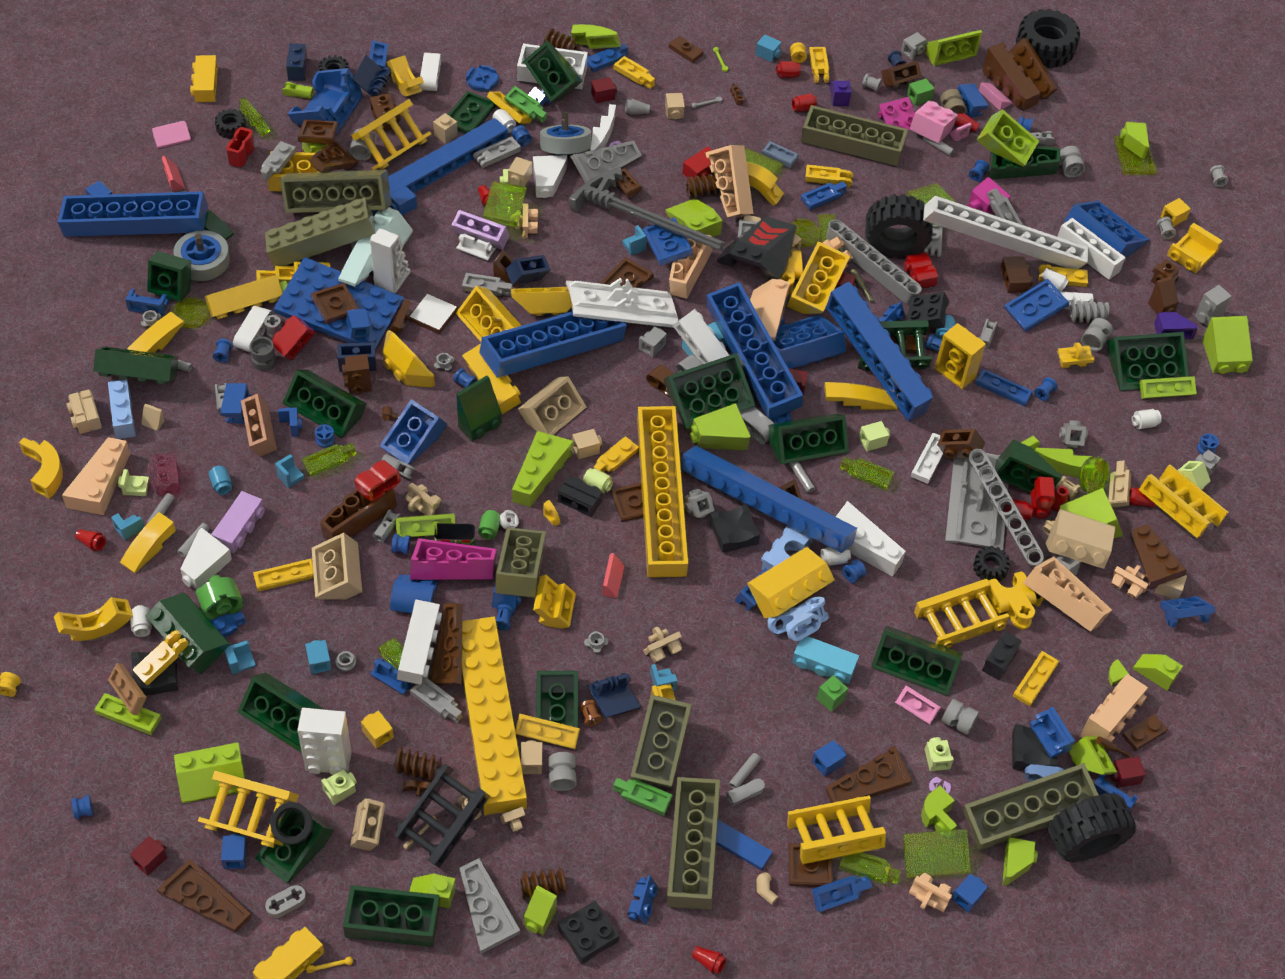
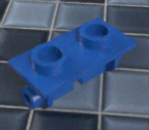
(893, 313)
(388, 674)
(645, 890)

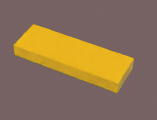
(498, 99)
(284, 575)
(1036, 678)
(547, 731)

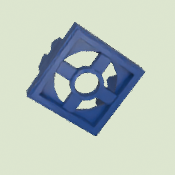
(1186, 608)

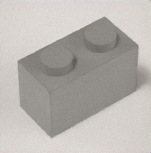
(1213, 305)

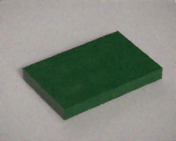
(471, 111)

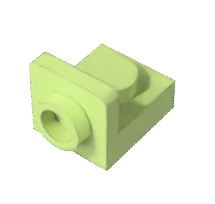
(133, 484)

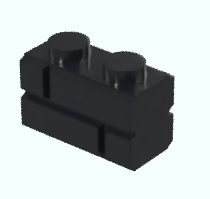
(580, 496)
(1001, 655)

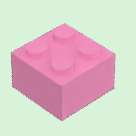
(933, 121)

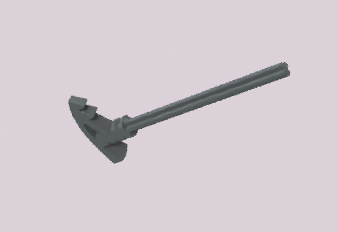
(597, 192)

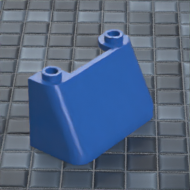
(334, 100)

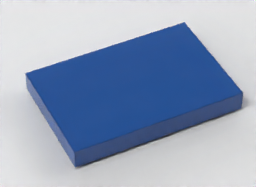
(667, 244)
(1036, 305)

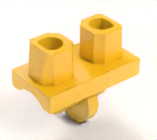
(1075, 355)

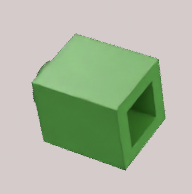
(920, 91)
(832, 693)

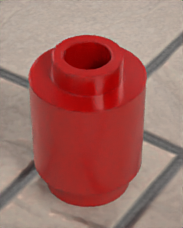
(788, 69)
(803, 102)
(1023, 507)

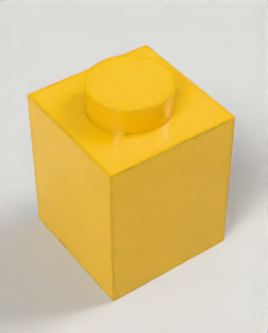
(1177, 211)
(377, 729)

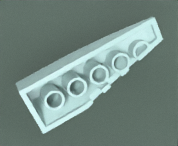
(360, 260)

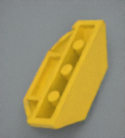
(543, 300)
(405, 363)

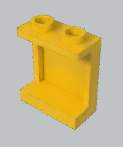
(1195, 248)

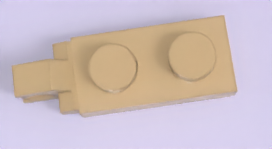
(1120, 485)

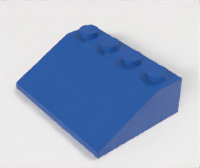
(1108, 226)
(809, 341)

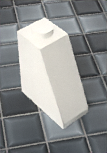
(548, 174)
(204, 559)

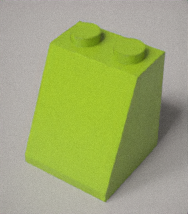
(1228, 344)
(721, 430)
(1096, 507)

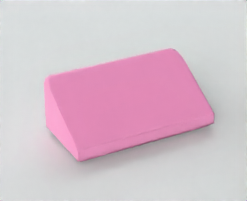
(994, 96)
(171, 134)
(918, 705)

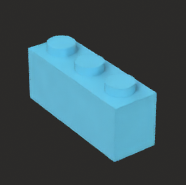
(825, 659)

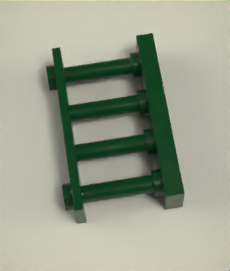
(903, 328)

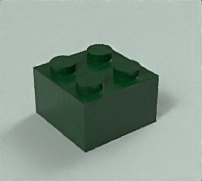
(169, 276)

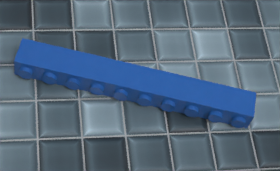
(447, 158)
(769, 499)

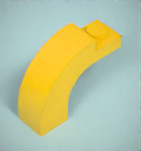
(403, 76)
(764, 182)
(51, 473)
(101, 622)

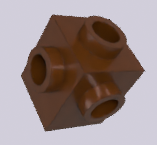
(1165, 270)

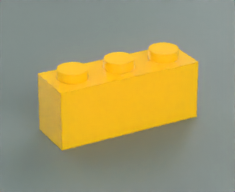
(204, 78)
(291, 958)

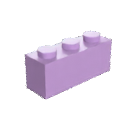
(481, 229)
(239, 521)

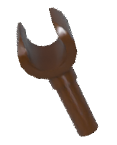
(387, 413)

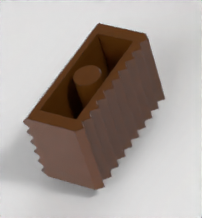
(1016, 274)

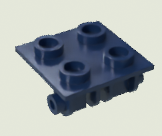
(371, 77)
(614, 695)

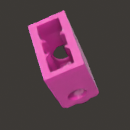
(979, 198)

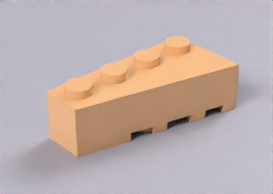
(732, 179)
(687, 270)
(98, 479)
(1067, 593)
(1115, 709)

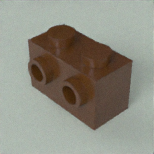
(901, 73)
(381, 105)
(357, 374)
(960, 443)

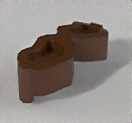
(735, 90)
(415, 785)

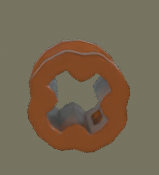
(590, 713)

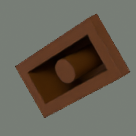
(1164, 296)

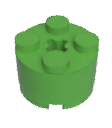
(219, 597)

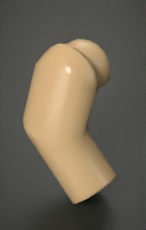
(763, 888)

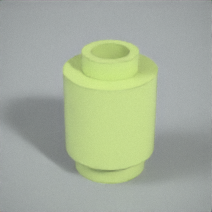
(597, 478)

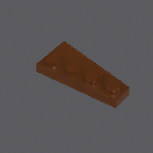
(332, 158)
(1157, 560)
(448, 652)
(875, 778)
(201, 894)

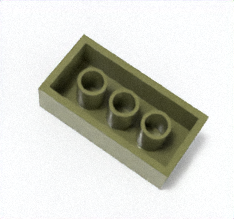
(520, 562)
(661, 742)

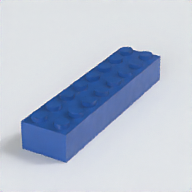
(133, 214)
(547, 342)
(756, 351)
(879, 351)

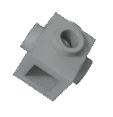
(1079, 436)
(698, 503)

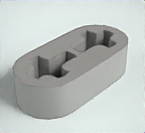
(289, 903)

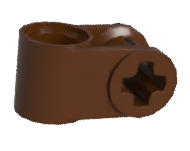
(656, 378)

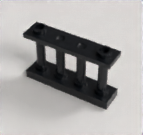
(463, 817)

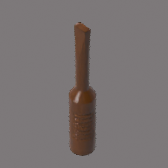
(1111, 746)

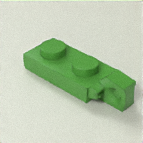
(526, 104)
(643, 795)

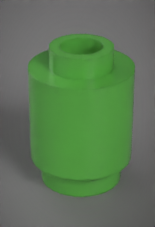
(489, 525)

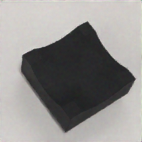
(930, 308)
(734, 528)
(163, 683)
(1028, 749)
(588, 932)

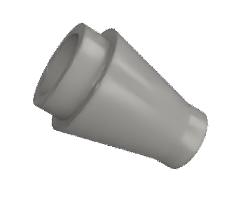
(636, 107)

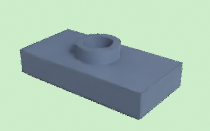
(780, 154)

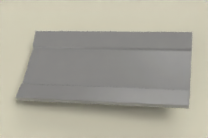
(971, 512)

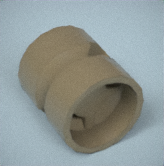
(953, 100)

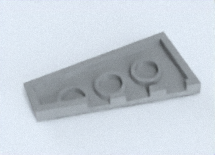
(604, 159)
(488, 911)

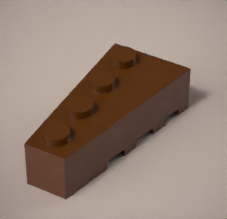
(1010, 77)
(356, 514)

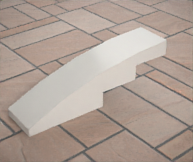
(602, 134)

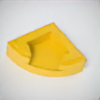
(550, 513)

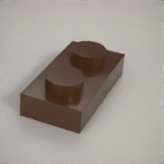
(403, 313)
(1144, 732)

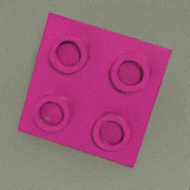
(897, 113)

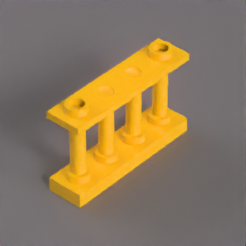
(377, 126)
(1176, 507)
(961, 596)
(245, 787)
(840, 845)

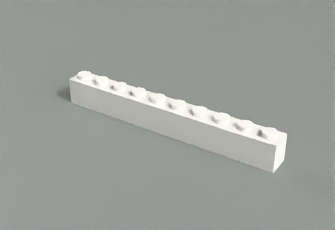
(1005, 233)

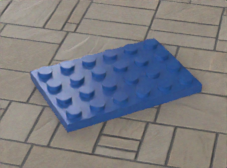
(314, 276)

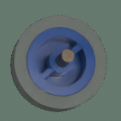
(565, 138)
(207, 254)

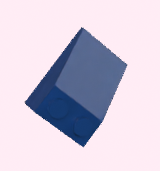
(413, 433)

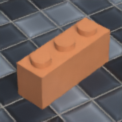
(258, 425)

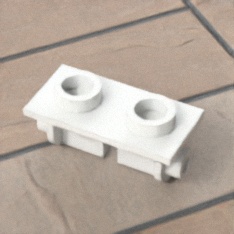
(477, 248)

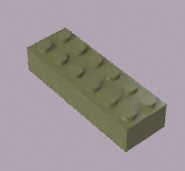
(854, 135)
(330, 189)
(320, 233)
(1026, 806)
(694, 843)

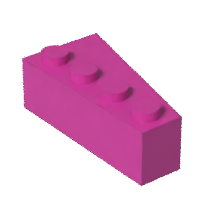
(451, 561)

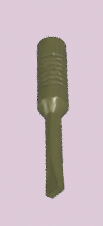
(860, 283)

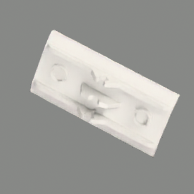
(622, 303)

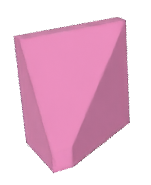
(961, 132)

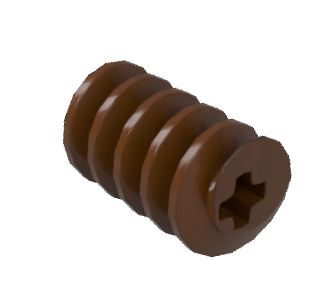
(559, 41)
(701, 185)
(416, 764)
(548, 882)

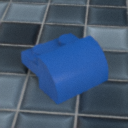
(407, 591)

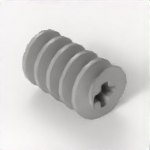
(1088, 311)

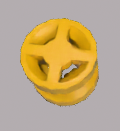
(798, 52)
(8, 684)

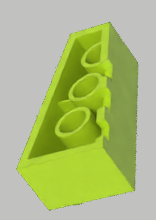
(539, 467)

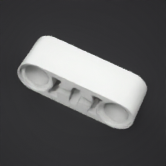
(430, 71)
(251, 328)

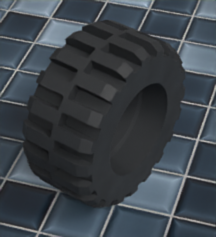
(1053, 26)
(898, 241)
(1092, 827)

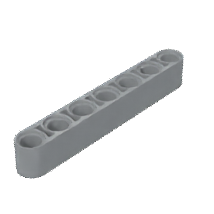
(874, 262)
(754, 420)
(1002, 499)

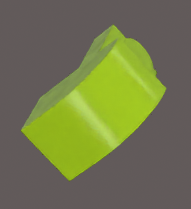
(935, 810)

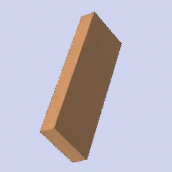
(127, 689)

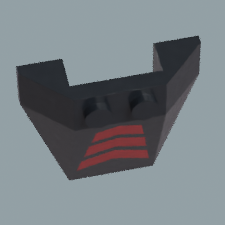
(764, 246)

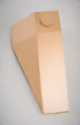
(770, 304)

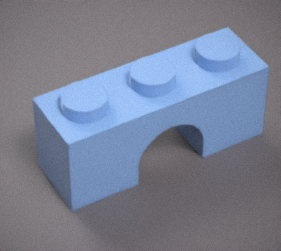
(121, 409)
(790, 541)

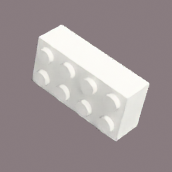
(576, 58)
(324, 740)

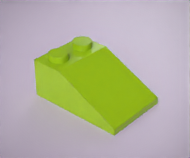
(1008, 138)
(697, 217)

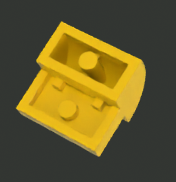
(554, 603)

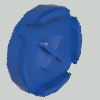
(482, 78)

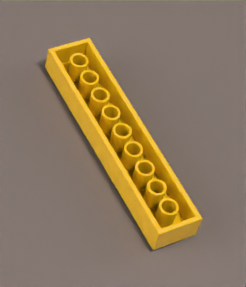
(662, 492)
(491, 717)

